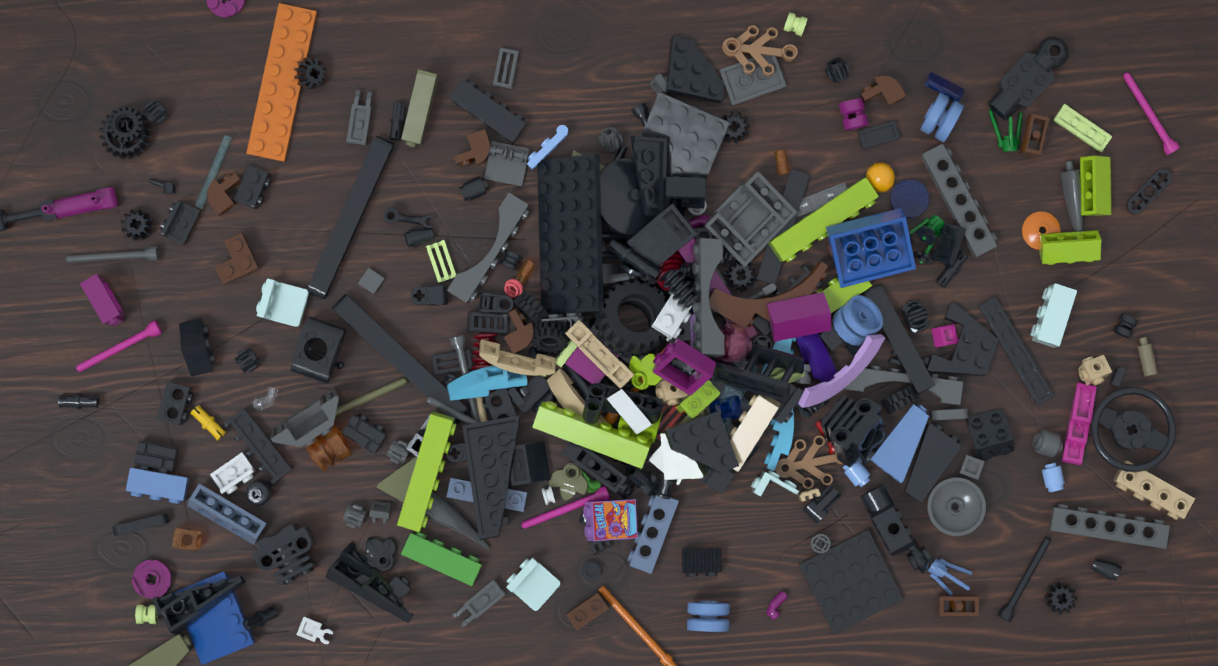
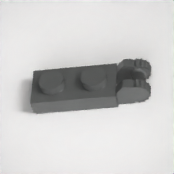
(359, 120)
(481, 601)

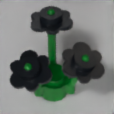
(928, 233)

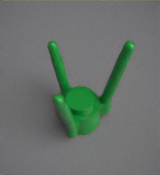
(1010, 142)

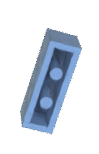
(157, 485)

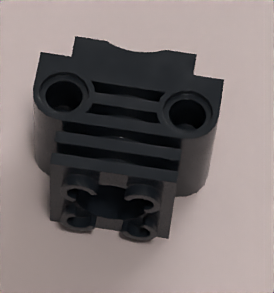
(324, 368)
(853, 429)
(286, 553)

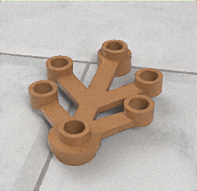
(756, 50)
(807, 463)

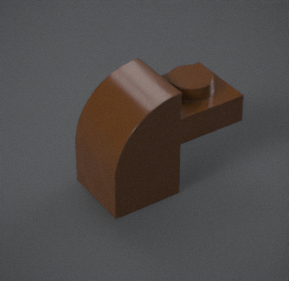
(885, 86)
(480, 150)
(218, 194)
(522, 336)

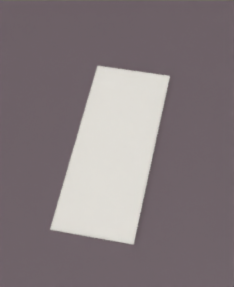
(629, 411)

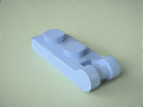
(548, 146)

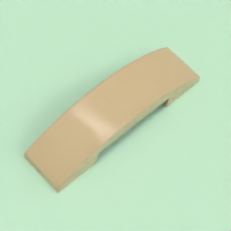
(599, 354)
(516, 363)
(566, 394)

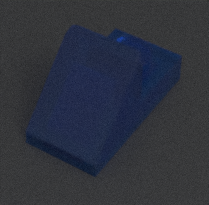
(728, 407)

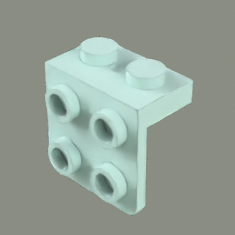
(282, 303)
(760, 483)
(533, 583)

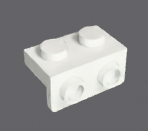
(671, 318)
(233, 473)

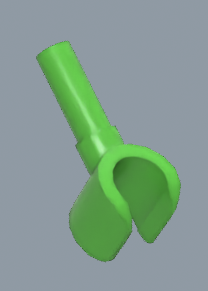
(592, 485)

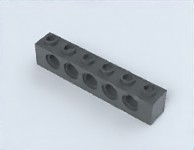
(949, 195)
(1157, 539)

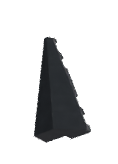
(358, 577)
(188, 606)

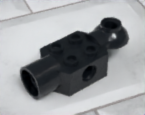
(1028, 78)
(882, 514)

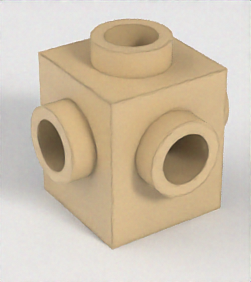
(1094, 370)
(669, 393)

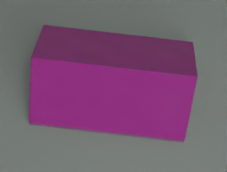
(799, 316)

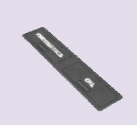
(818, 199)

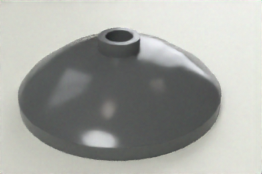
(970, 506)

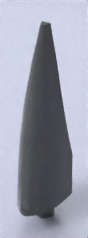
(1072, 194)
(448, 516)

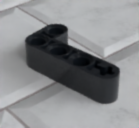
(597, 401)

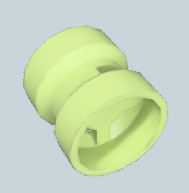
(795, 24)
(146, 614)

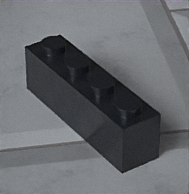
(488, 111)

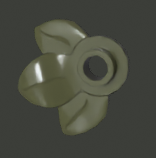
(569, 484)

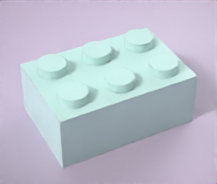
(1053, 315)

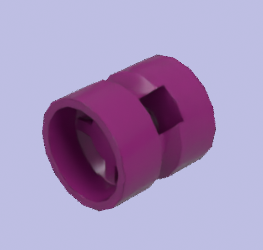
(852, 107)

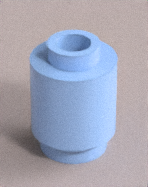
(857, 474)
(1053, 477)

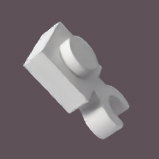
(312, 629)

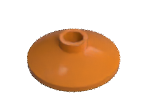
(1031, 227)

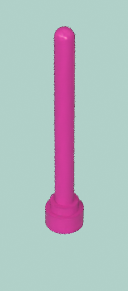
(1169, 144)
(152, 329)
(601, 494)

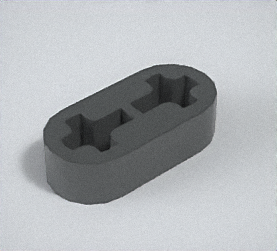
(949, 414)

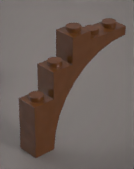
(742, 310)

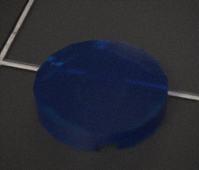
(910, 197)

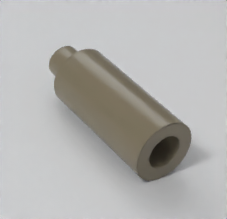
(1147, 357)

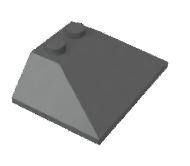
(750, 218)
(308, 422)

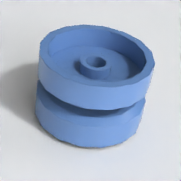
(941, 117)
(857, 320)
(708, 616)

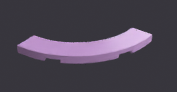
(825, 390)

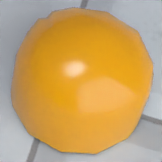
(880, 176)

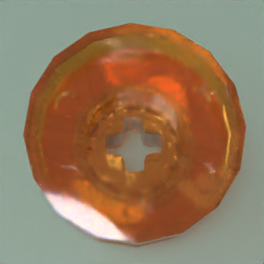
(328, 446)

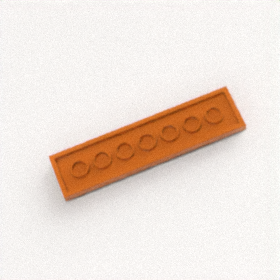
(279, 88)

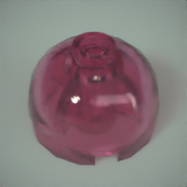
(736, 343)

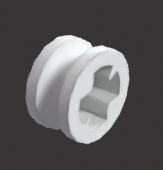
(548, 495)

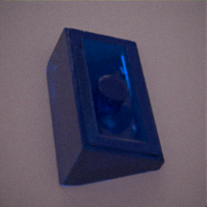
(944, 86)

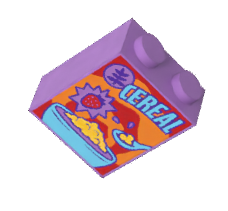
(610, 520)

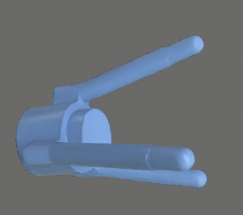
(938, 569)

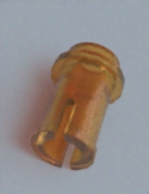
(781, 162)
(525, 271)

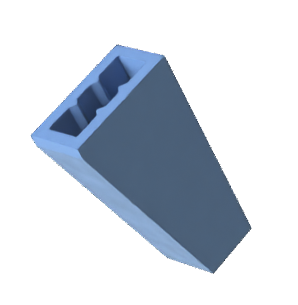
(901, 443)

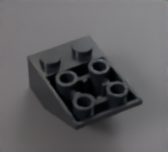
(662, 237)

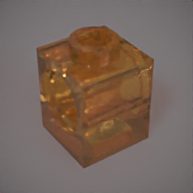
(178, 539)

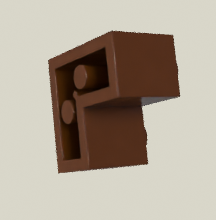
(242, 262)

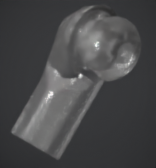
(267, 401)

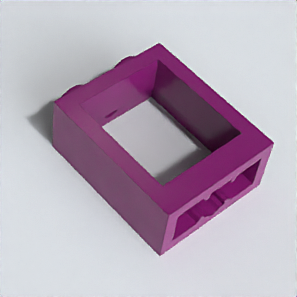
(103, 300)
(690, 356)

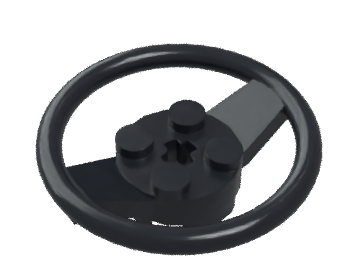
(1144, 435)

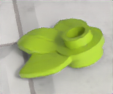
(644, 369)

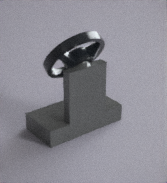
(612, 273)

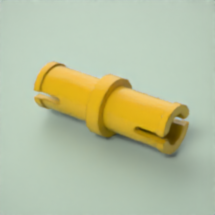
(208, 422)

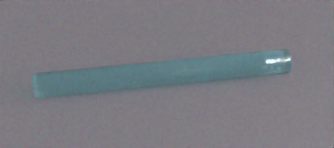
(213, 171)

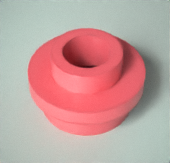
(513, 288)

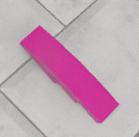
(1079, 424)

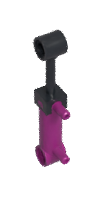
(54, 209)

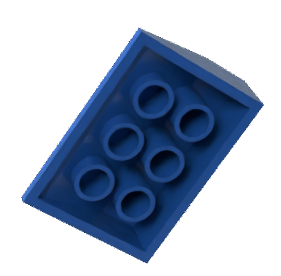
(871, 247)
(221, 628)

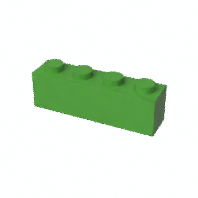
(441, 558)

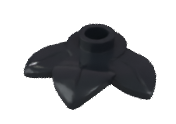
(377, 551)

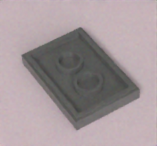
(746, 87)

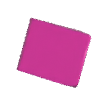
(944, 335)

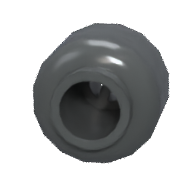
(1047, 443)

